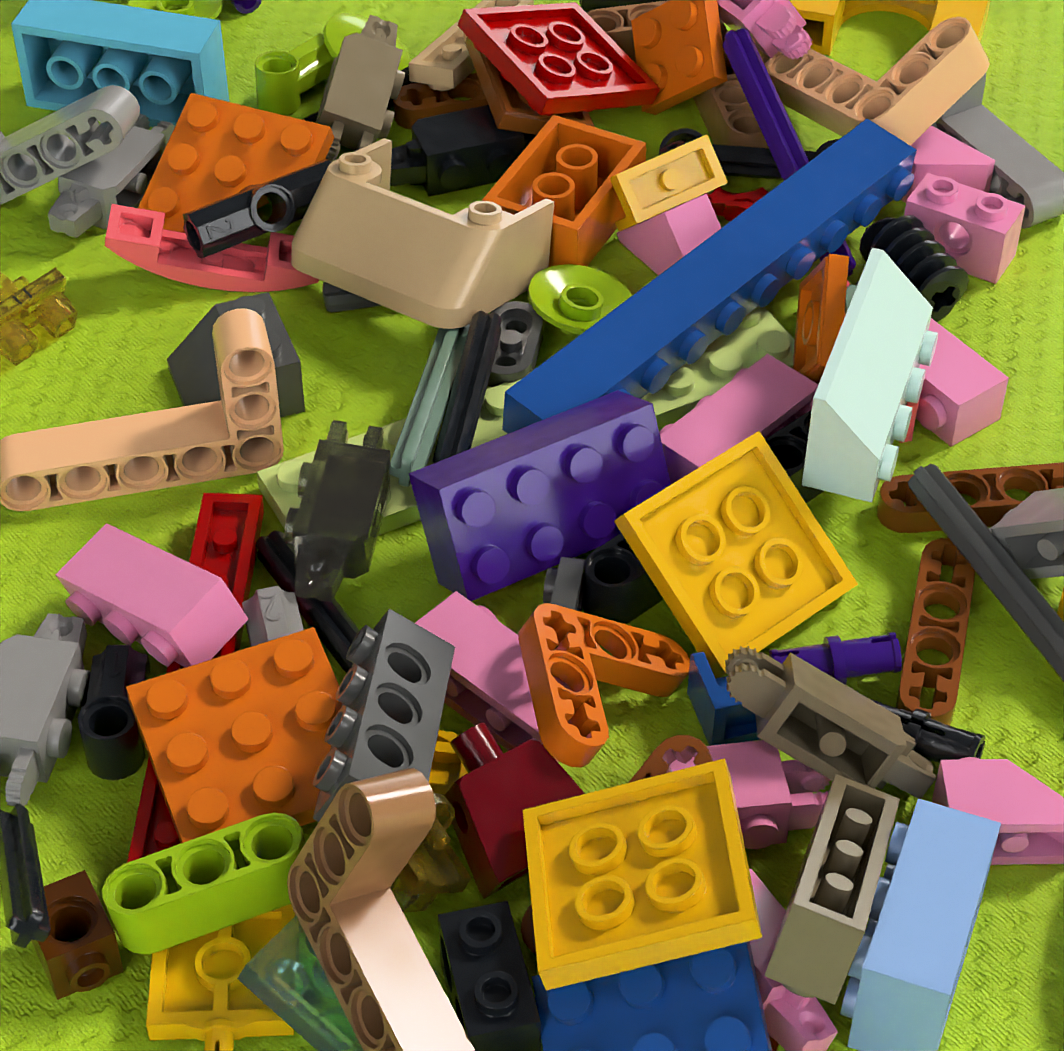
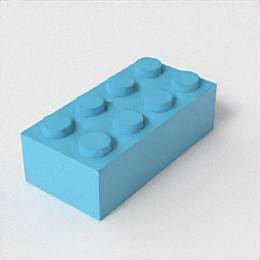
(90, 44)

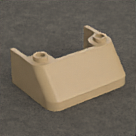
(412, 254)

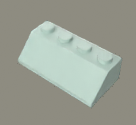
(868, 383)

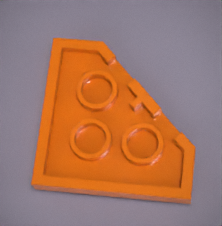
(224, 149)

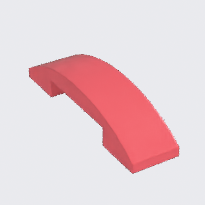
(141, 240)

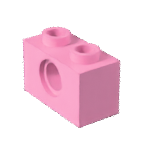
(972, 225)

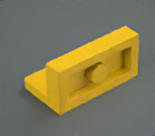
(667, 181)

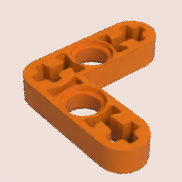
(574, 721)

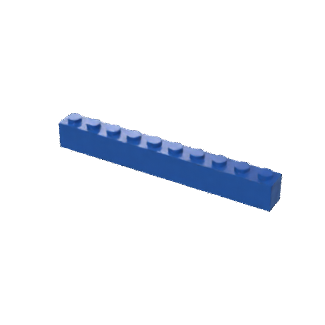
(721, 279)

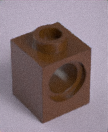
(77, 913)

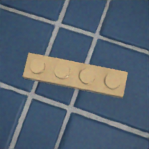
(447, 58)

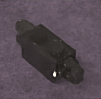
(338, 512)

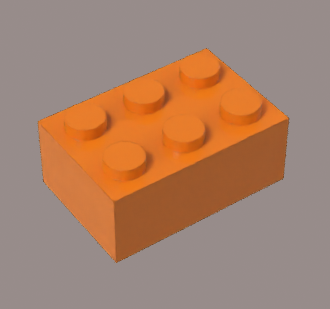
(574, 169)

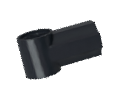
(106, 720)

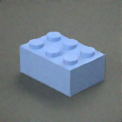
(919, 930)

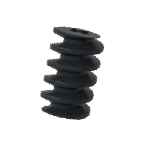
(920, 259)

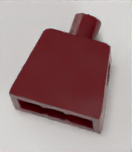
(493, 799)

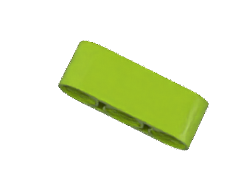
(203, 883)

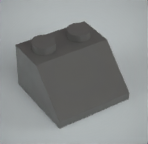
(195, 366)

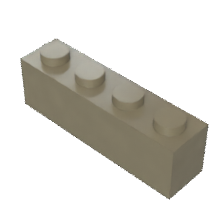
(833, 891)

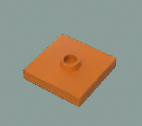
(820, 315)

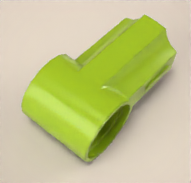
(286, 75)

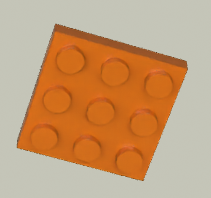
(239, 733)

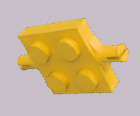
(198, 990)

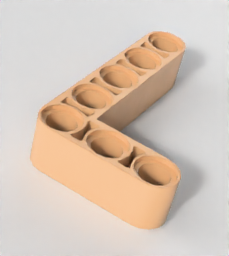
(901, 101)
(158, 446)

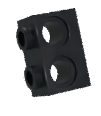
(489, 978)

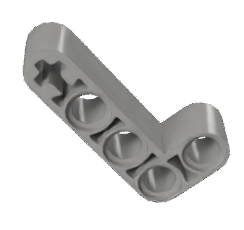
(45, 151)
(1019, 169)

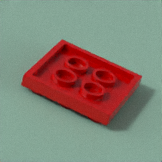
(557, 58)

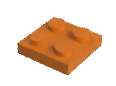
(680, 50)

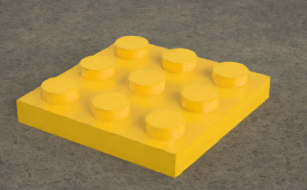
(736, 552)
(638, 875)

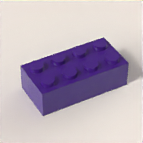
(538, 493)

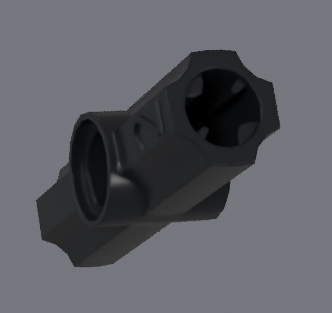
(236, 216)

